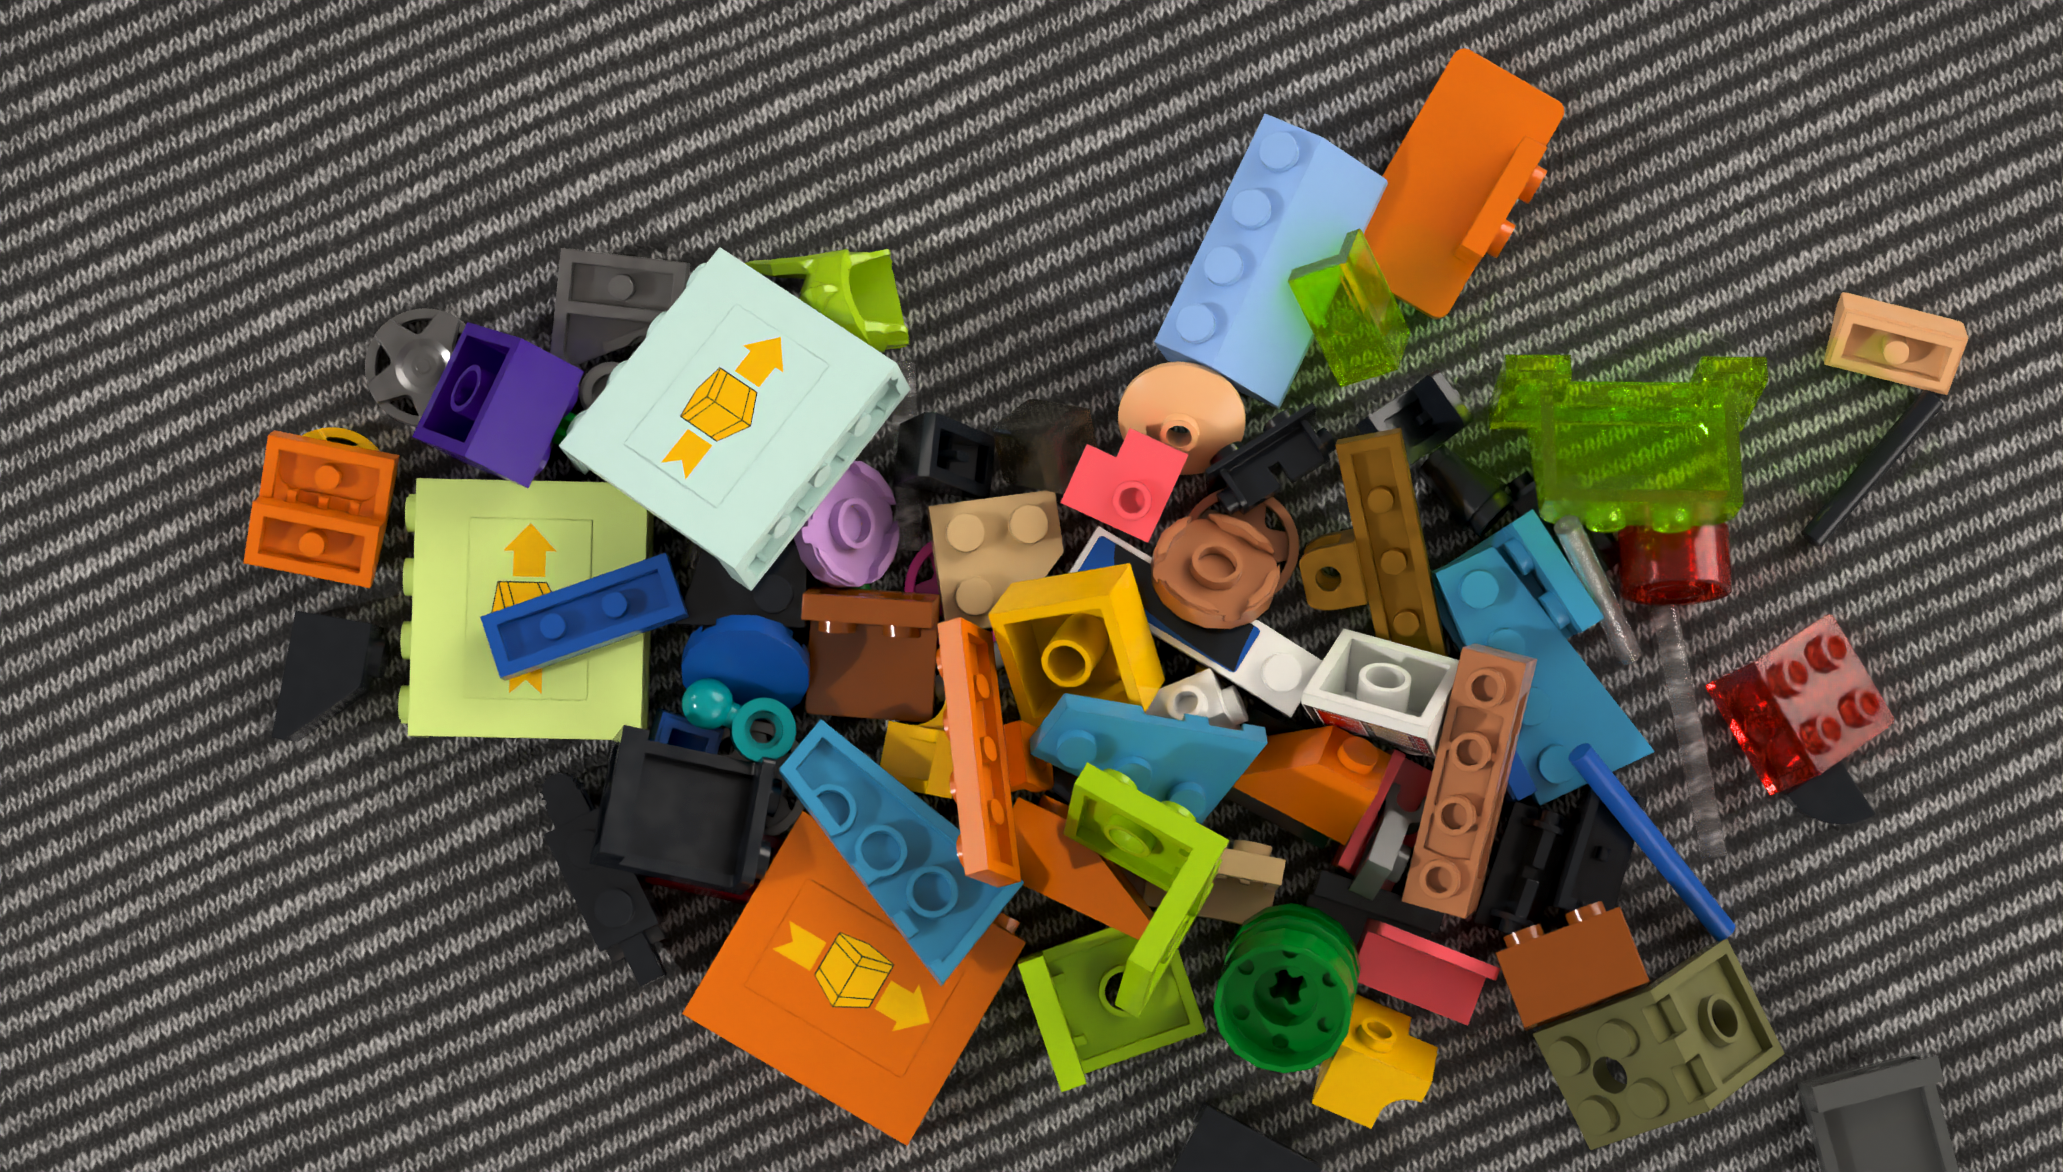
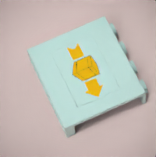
(736, 415)

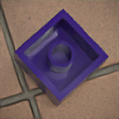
(499, 404)

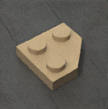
(990, 545)

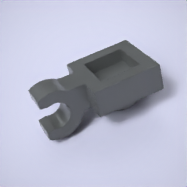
(1384, 852)

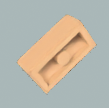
(1895, 343)

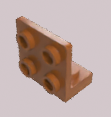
(871, 653)

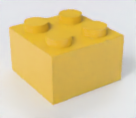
(1078, 638)

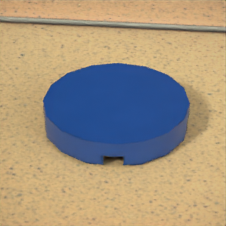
(750, 657)

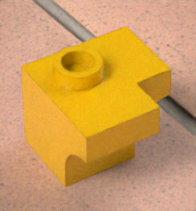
(919, 756)
(1374, 1065)

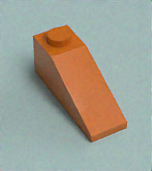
(1073, 872)

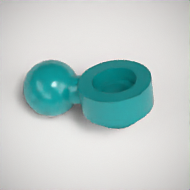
(711, 704)

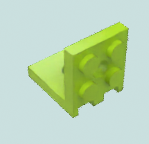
(1158, 845)
(1078, 1021)

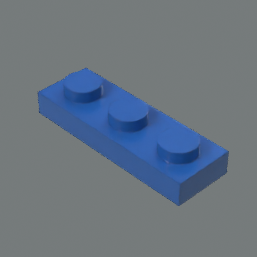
(584, 616)

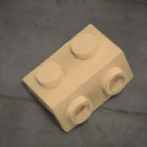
(1241, 886)

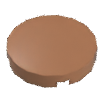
(1214, 571)

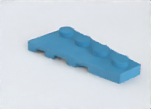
(1565, 696)
(895, 848)

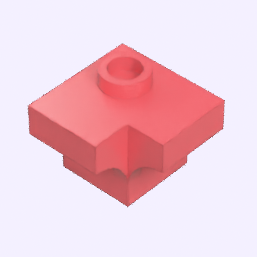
(1127, 488)

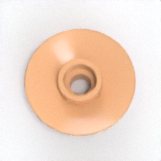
(1185, 397)

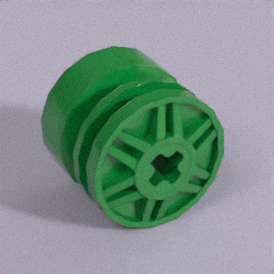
(1270, 1015)

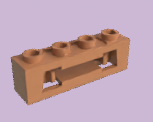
(1469, 780)

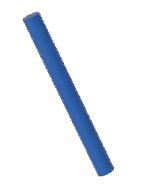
(1651, 841)

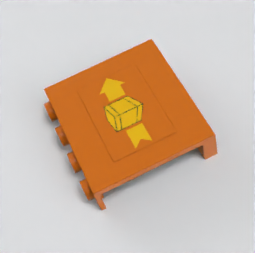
(839, 995)

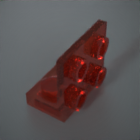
(1801, 705)

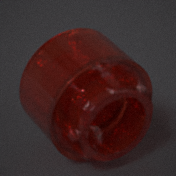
(1674, 566)

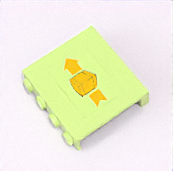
(496, 547)

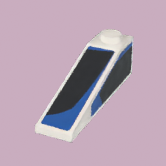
(1247, 656)

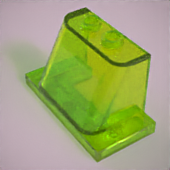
(1632, 448)

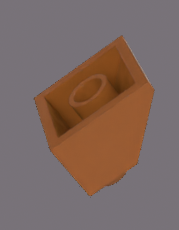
(1571, 966)

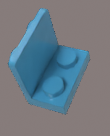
(1543, 571)

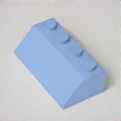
(1280, 212)

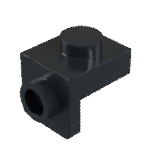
(1425, 413)

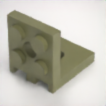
(1666, 1045)

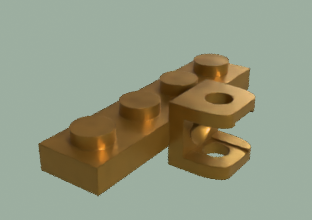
(1385, 550)

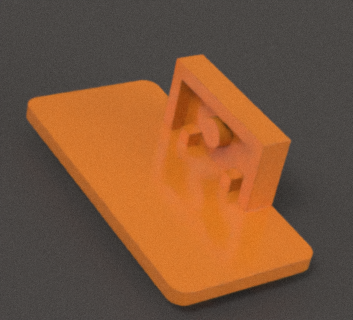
(1458, 180)

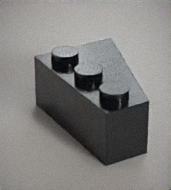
(774, 597)

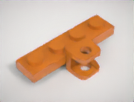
(986, 755)

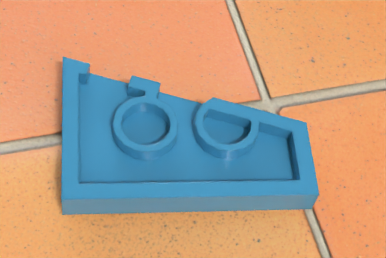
(1161, 755)

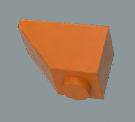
(1317, 778)

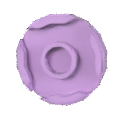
(851, 531)

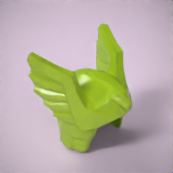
(850, 290)

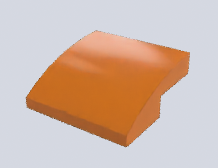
(321, 509)

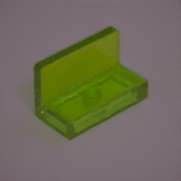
(1352, 312)

